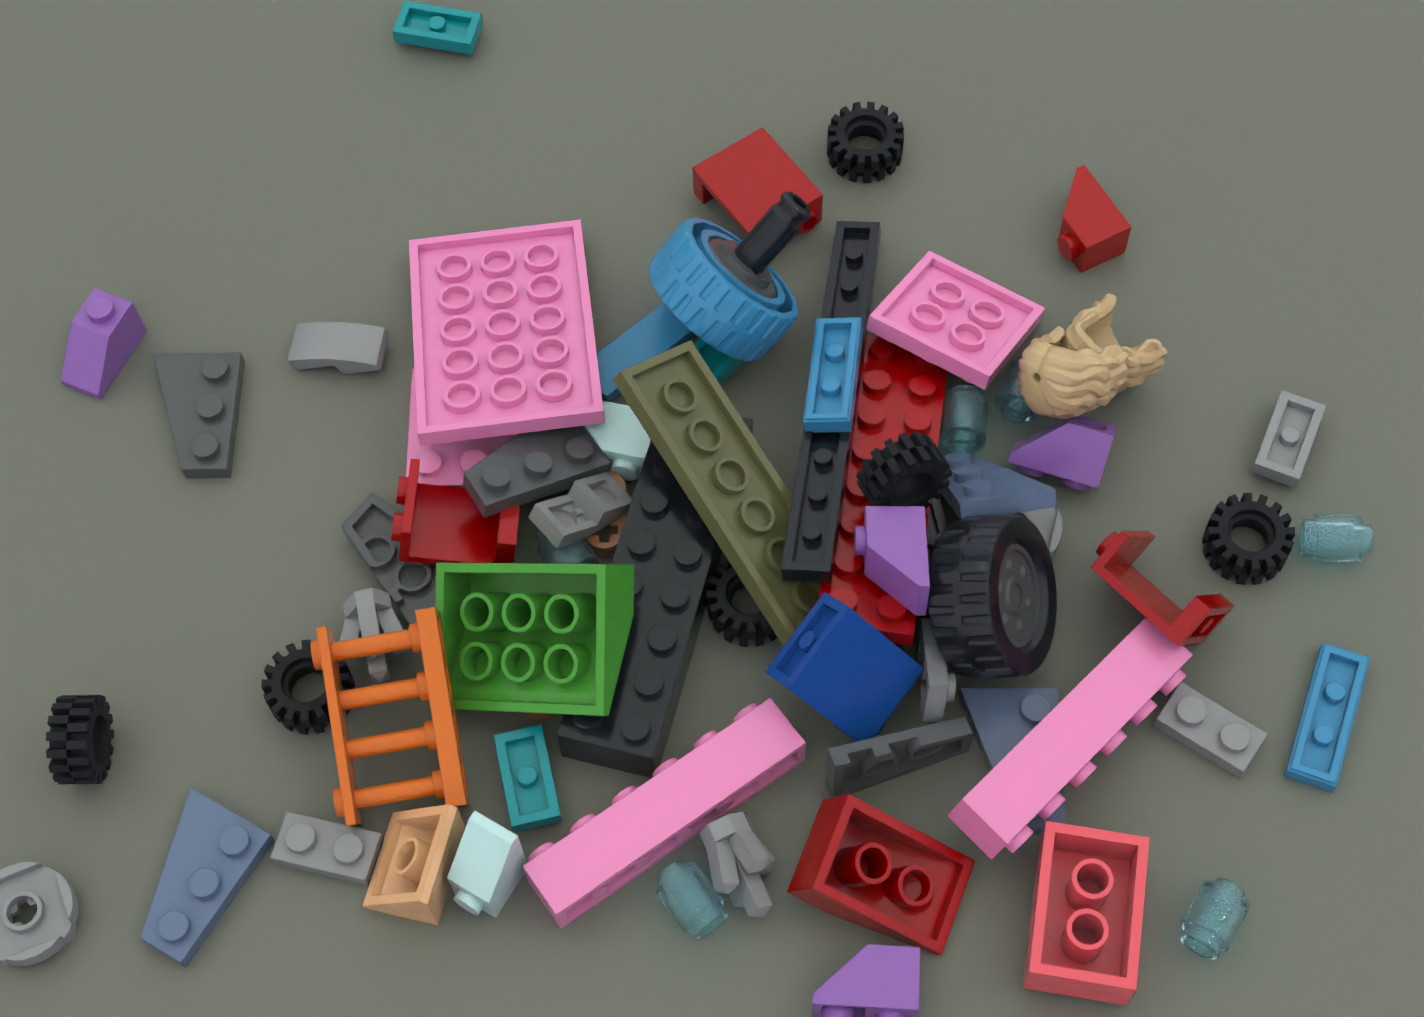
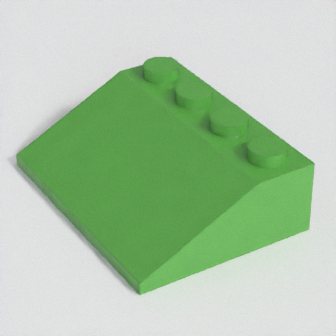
(535, 634)

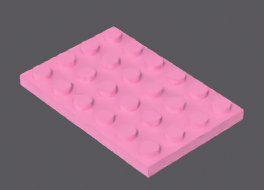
(503, 333)

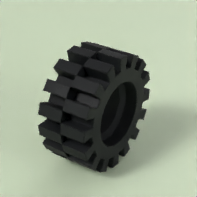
(865, 123)
(904, 472)
(1255, 516)
(726, 617)
(279, 685)
(80, 739)

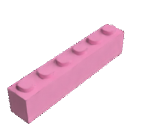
(1068, 738)
(664, 811)

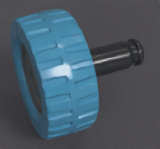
(726, 284)

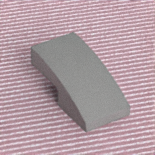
(338, 344)
(583, 511)

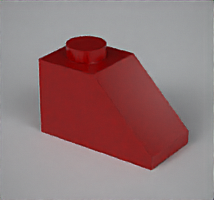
(1091, 224)

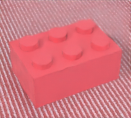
(1086, 913)

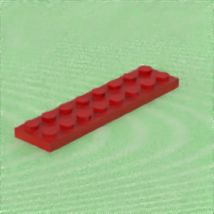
(894, 398)

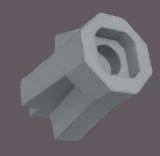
(369, 614)
(738, 861)

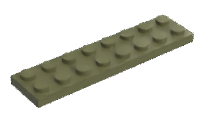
(721, 475)

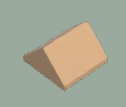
(415, 863)

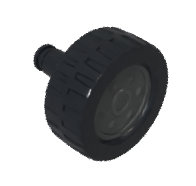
(992, 596)

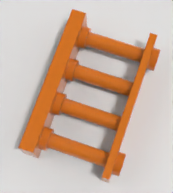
(430, 685)

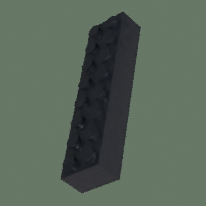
(671, 575)

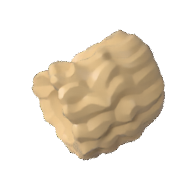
(1093, 330)
(1068, 381)

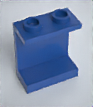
(845, 669)

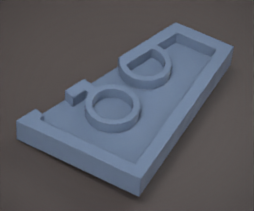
(988, 488)
(1003, 720)
(201, 876)

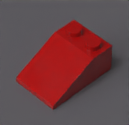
(881, 874)

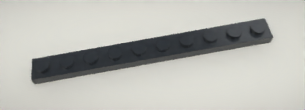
(825, 455)

